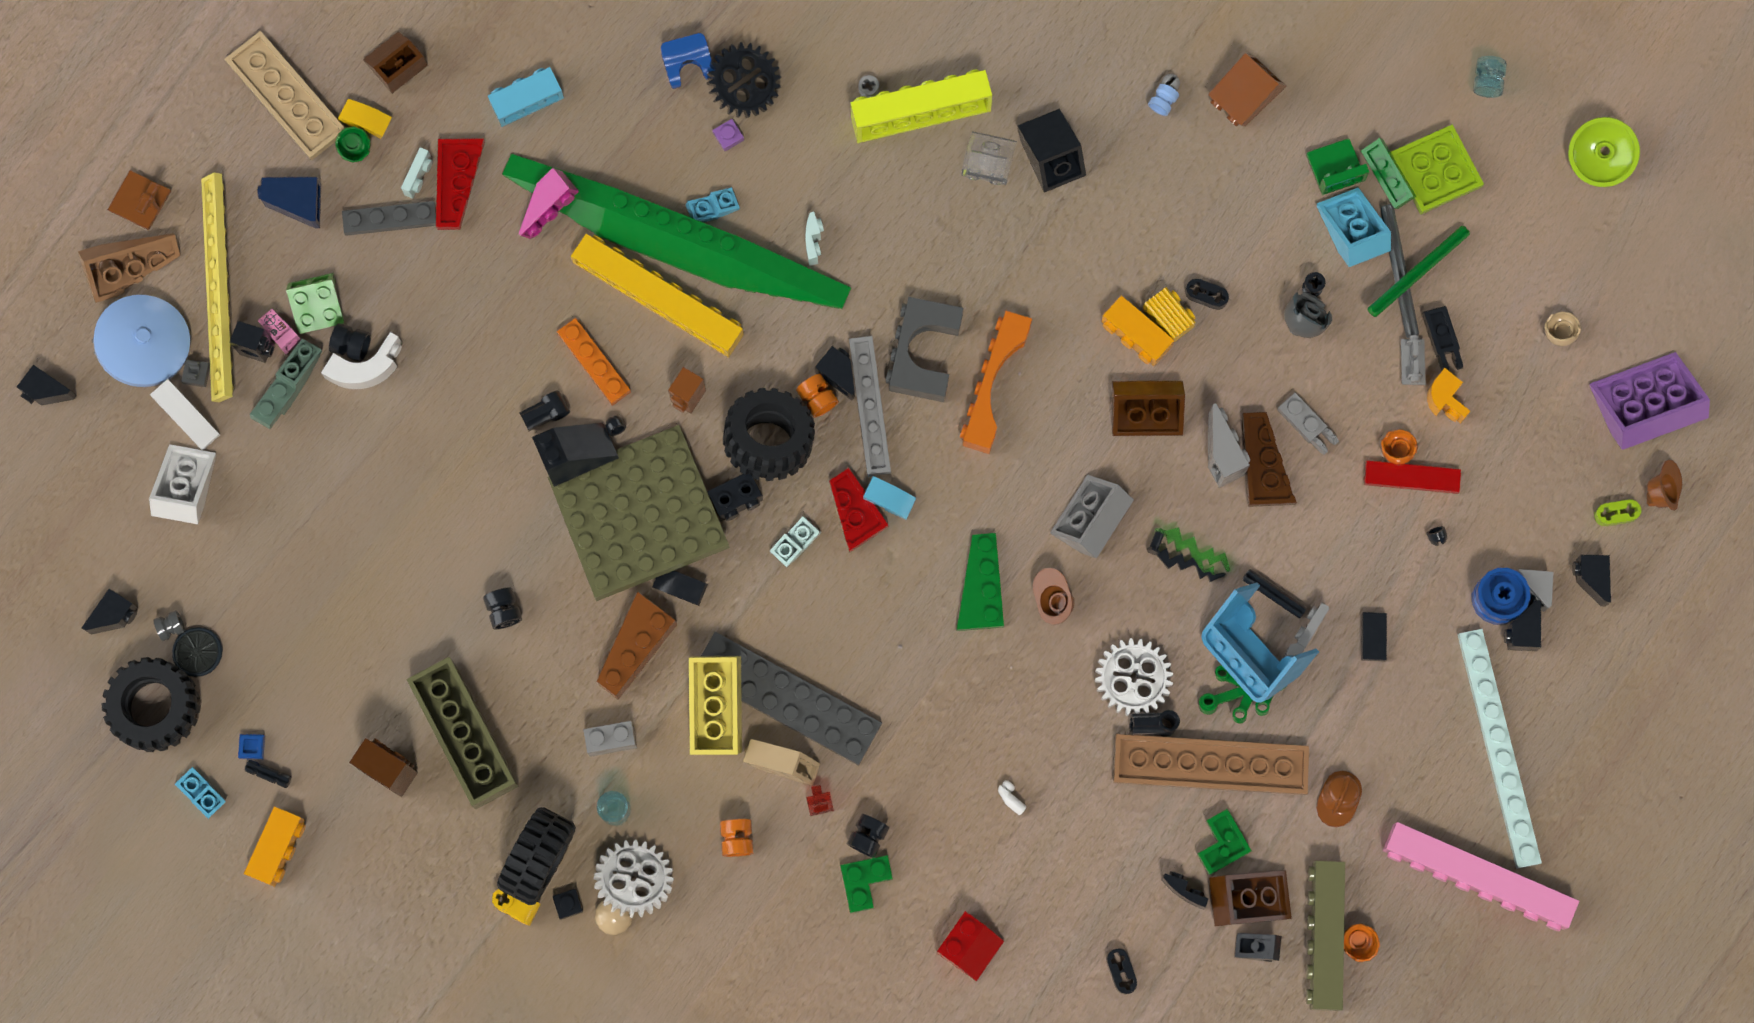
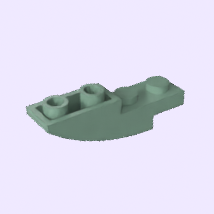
(287, 385)

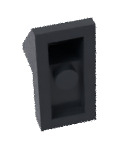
(1258, 947)

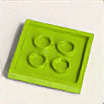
(1437, 169)

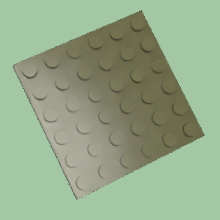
(640, 514)

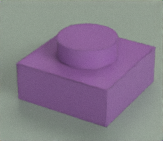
(728, 135)

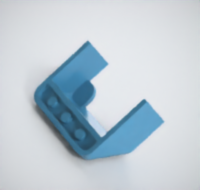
(1244, 654)

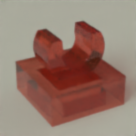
(819, 802)

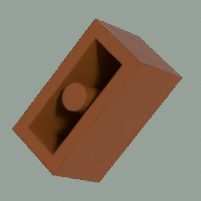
(686, 391)

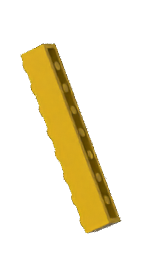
(657, 295)

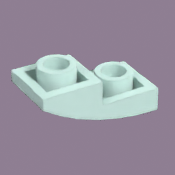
(813, 229)
(795, 541)

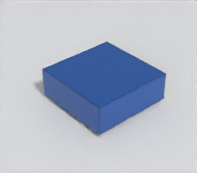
(251, 746)

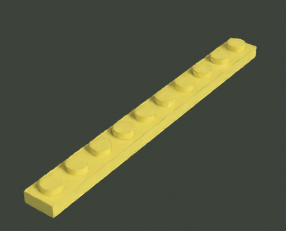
(217, 287)

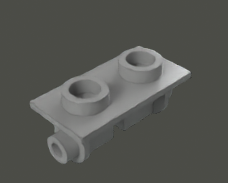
(1413, 361)

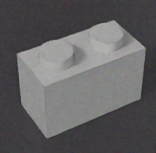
(610, 738)

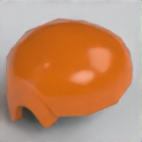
(1399, 446)
(1361, 942)

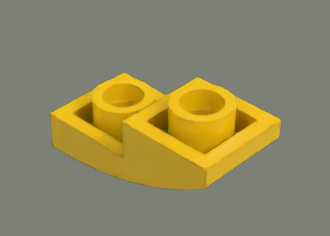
(364, 117)

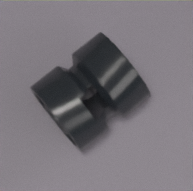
(354, 343)
(498, 601)
(868, 844)

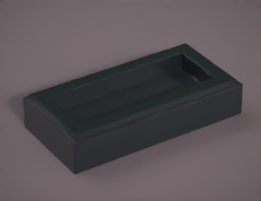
(1374, 637)

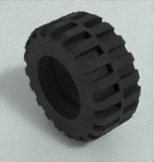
(772, 408)
(125, 687)
(536, 856)

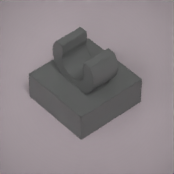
(195, 373)

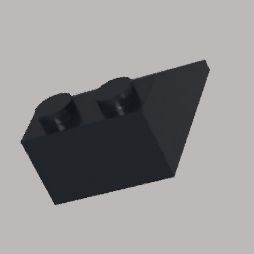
(574, 450)

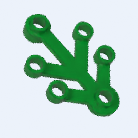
(1231, 695)

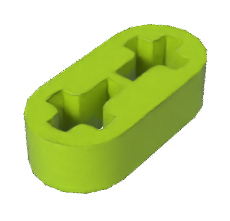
(1618, 518)

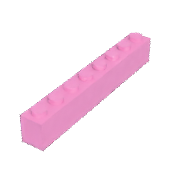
(1480, 876)

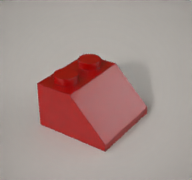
(970, 946)

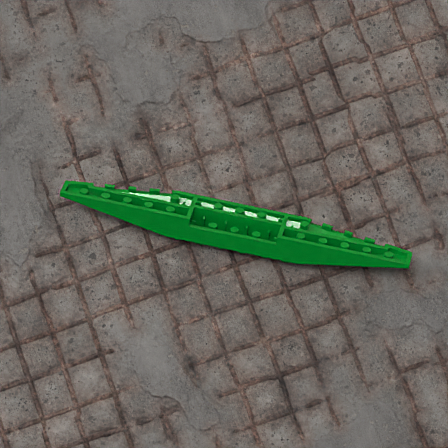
(683, 240)

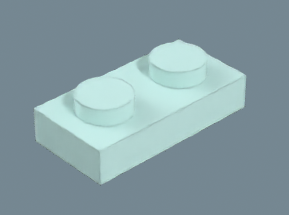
(413, 180)

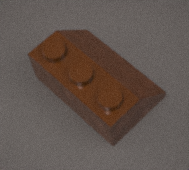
(1148, 408)

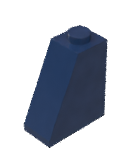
(293, 197)

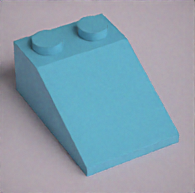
(1355, 227)

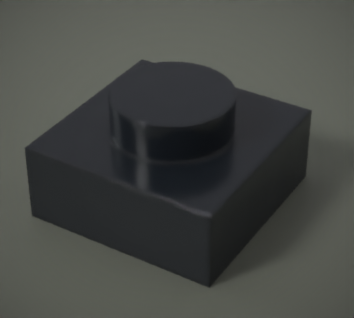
(567, 904)

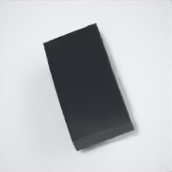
(681, 586)
(1177, 885)

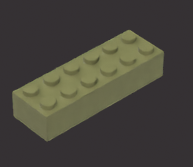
(462, 733)

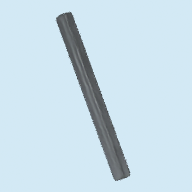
(1399, 270)

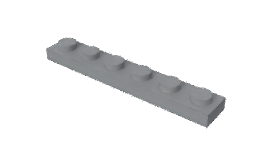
(869, 406)

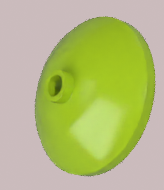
(1596, 167)

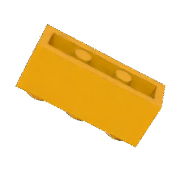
(1137, 331)
(275, 847)

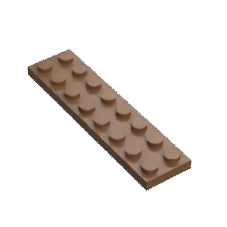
(1211, 764)

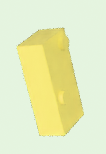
(715, 705)

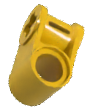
(515, 908)

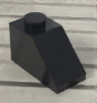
(837, 371)
(43, 388)
(1593, 577)
(110, 614)
(1525, 630)

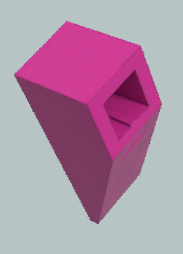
(548, 199)

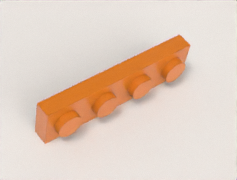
(593, 361)

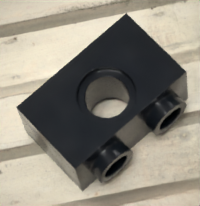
(252, 342)

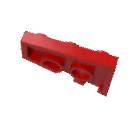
(857, 516)

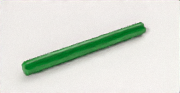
(1418, 271)

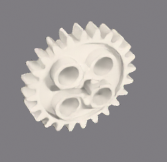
(1137, 656)
(640, 859)

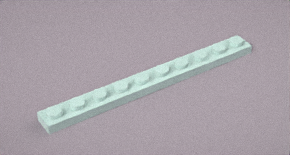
(1499, 749)

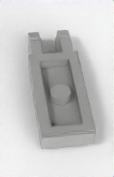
(1306, 422)
(1305, 634)

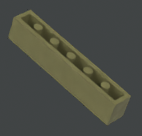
(1326, 936)

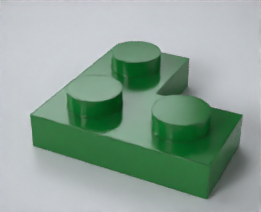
(1229, 846)
(858, 877)

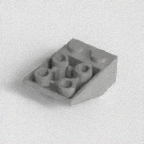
(1225, 456)

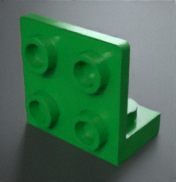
(1336, 166)

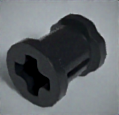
(1319, 283)

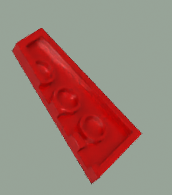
(455, 178)

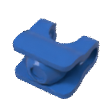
(685, 51)

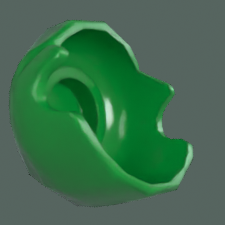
(353, 144)

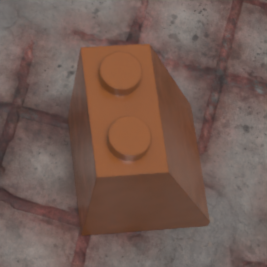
(1246, 90)

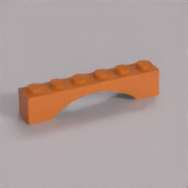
(1011, 337)

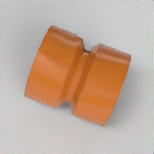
(816, 394)
(736, 846)

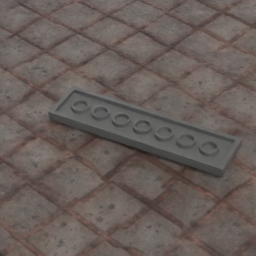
(799, 703)

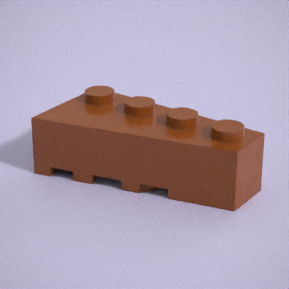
(636, 643)

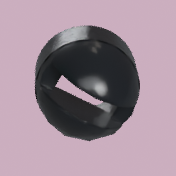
(615, 425)
(1437, 535)

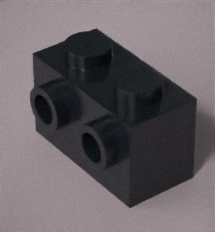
(735, 497)

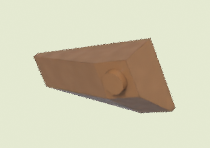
(118, 265)

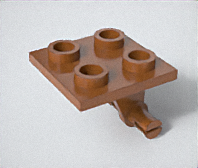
(139, 200)

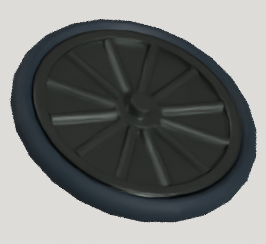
(197, 651)

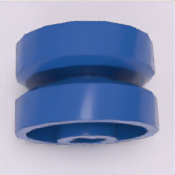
(1512, 588)

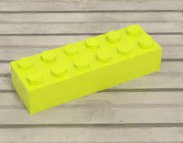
(921, 105)

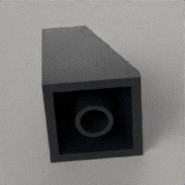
(1052, 150)

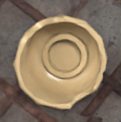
(1562, 328)
(609, 921)

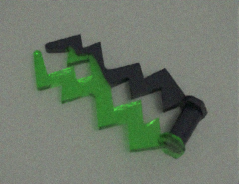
(1197, 557)

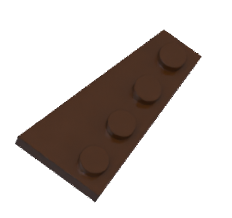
(1266, 474)

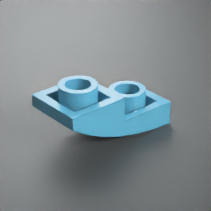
(714, 206)
(889, 497)
(200, 792)

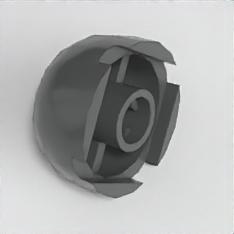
(1306, 316)

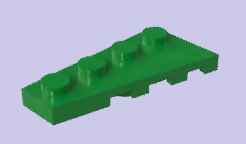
(981, 594)

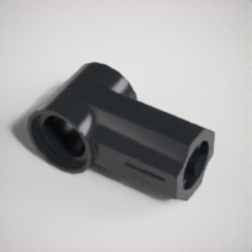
(549, 409)
(1152, 723)

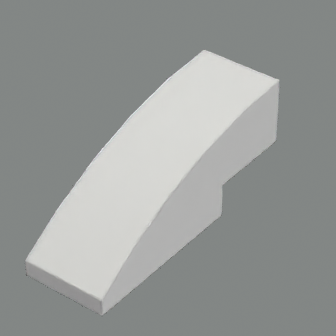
(185, 414)

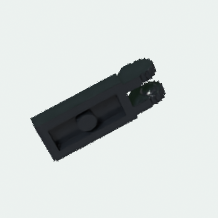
(1442, 336)

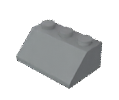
(1092, 515)

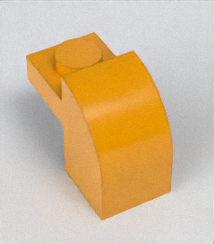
(1440, 397)

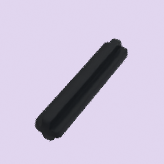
(1275, 594)

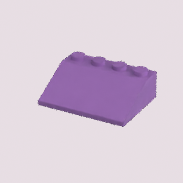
(1650, 400)

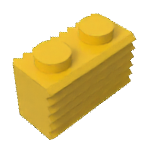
(1169, 314)

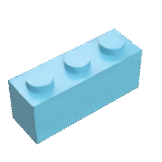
(525, 96)

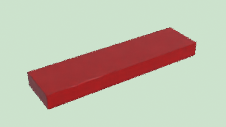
(1412, 477)

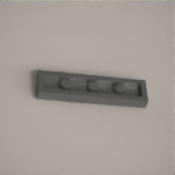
(389, 218)

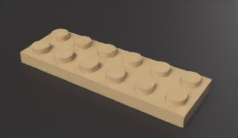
(285, 95)

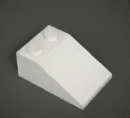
(182, 484)

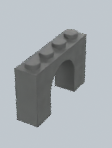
(918, 318)

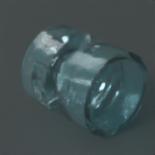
(1490, 75)
(613, 808)

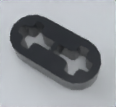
(1205, 299)
(1127, 970)

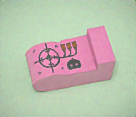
(279, 331)

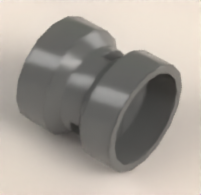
(172, 624)

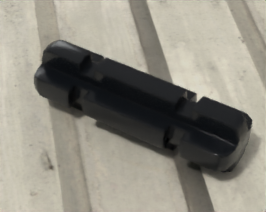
(267, 773)

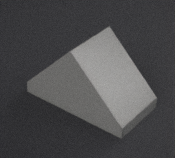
(1540, 586)

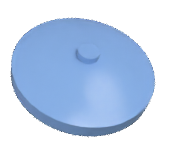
(141, 340)

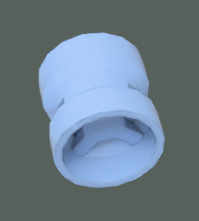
(1163, 100)

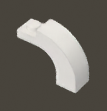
(366, 373)

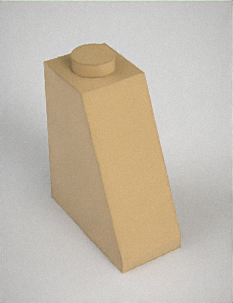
(781, 761)

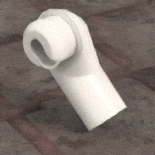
(1009, 799)

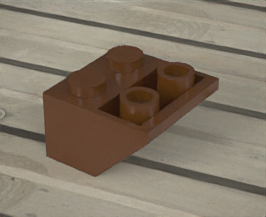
(396, 62)

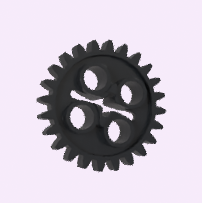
(732, 63)

